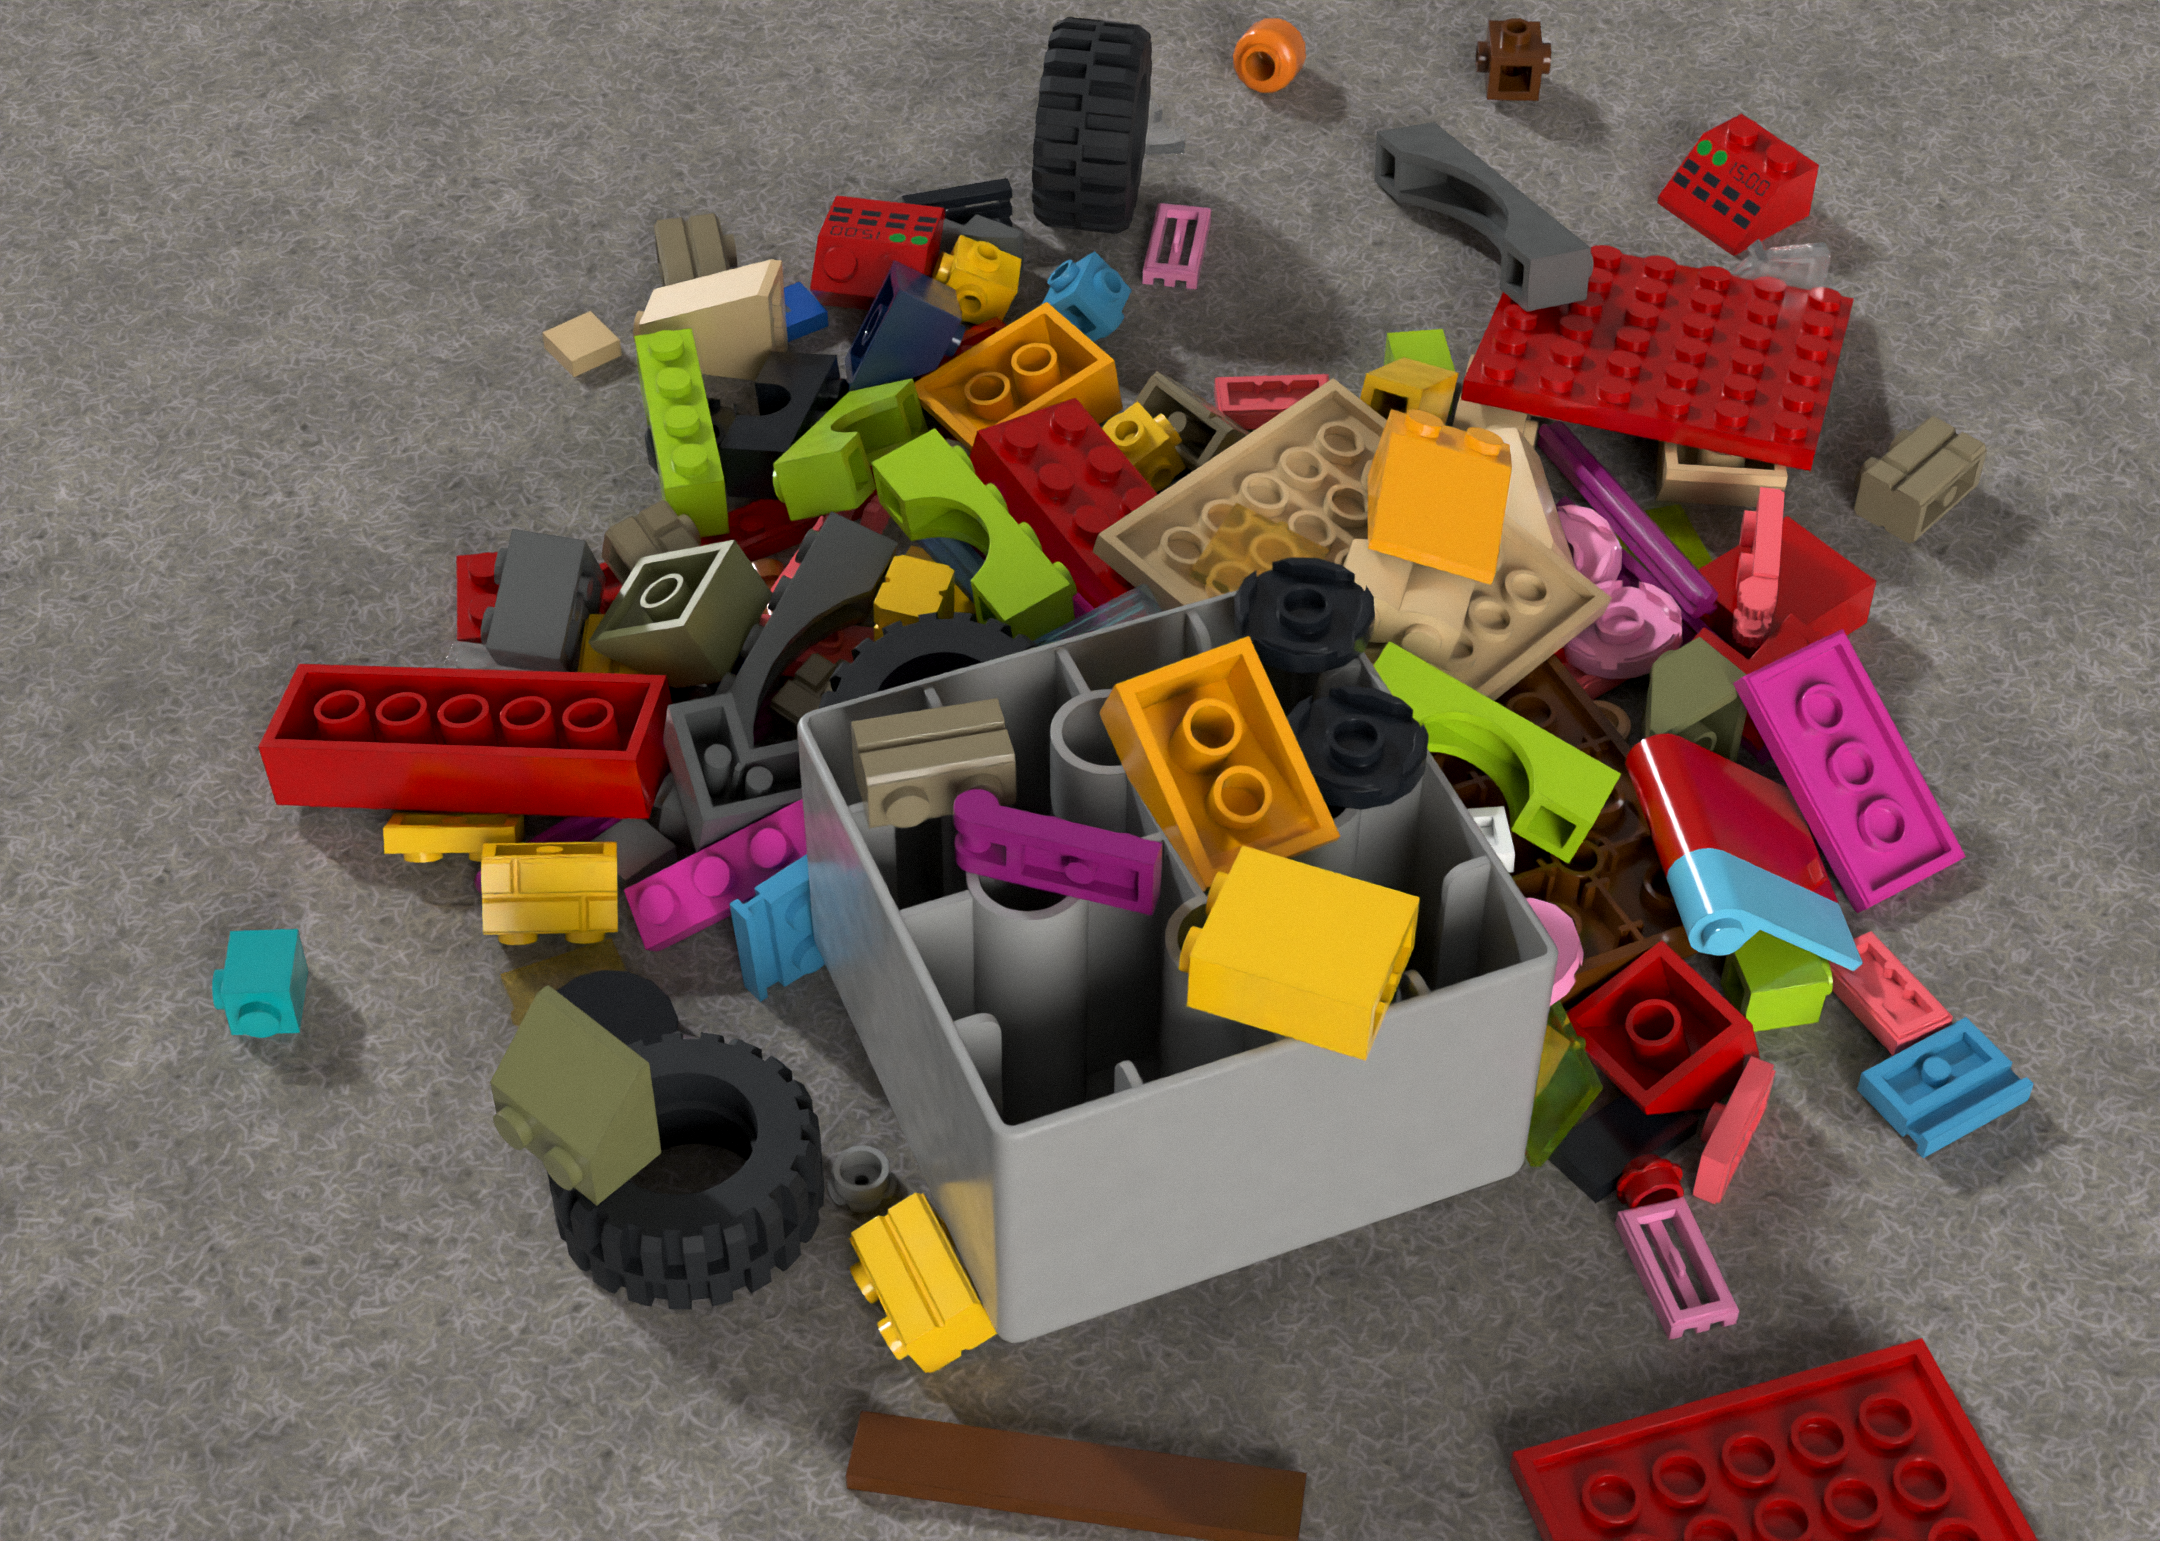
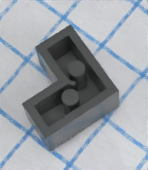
(541, 601)
(717, 773)

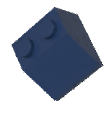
(905, 330)

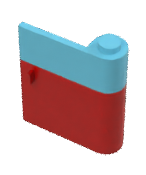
(1735, 852)

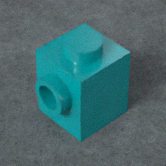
(262, 982)

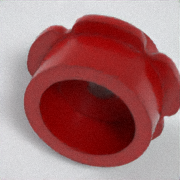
(1649, 1181)

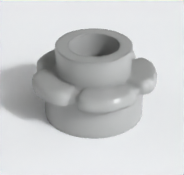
(856, 1165)

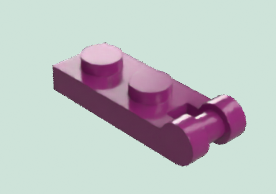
(1056, 854)

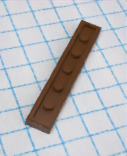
(1074, 1480)

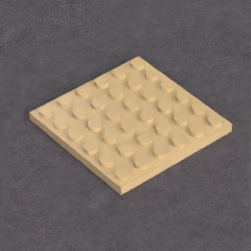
(1313, 475)

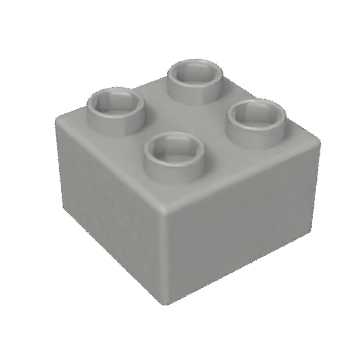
(1046, 1045)

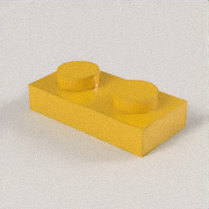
(428, 835)

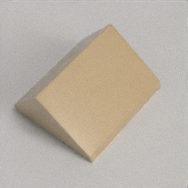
(1713, 477)

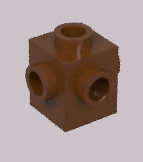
(1513, 59)

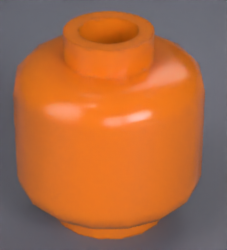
(1269, 55)

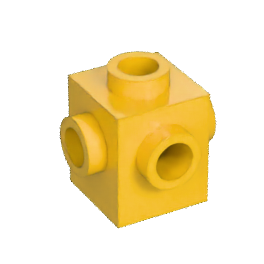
(982, 278)
(1147, 444)

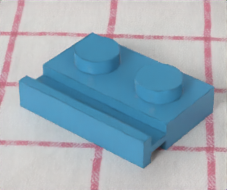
(776, 931)
(1944, 1086)

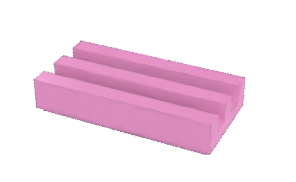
(1173, 270)
(1694, 1315)

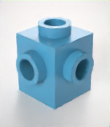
(1089, 295)

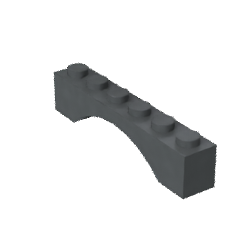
(1540, 257)
(829, 592)

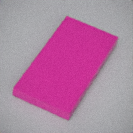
(1849, 770)

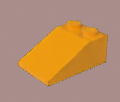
(1018, 372)
(1439, 494)
(1217, 760)

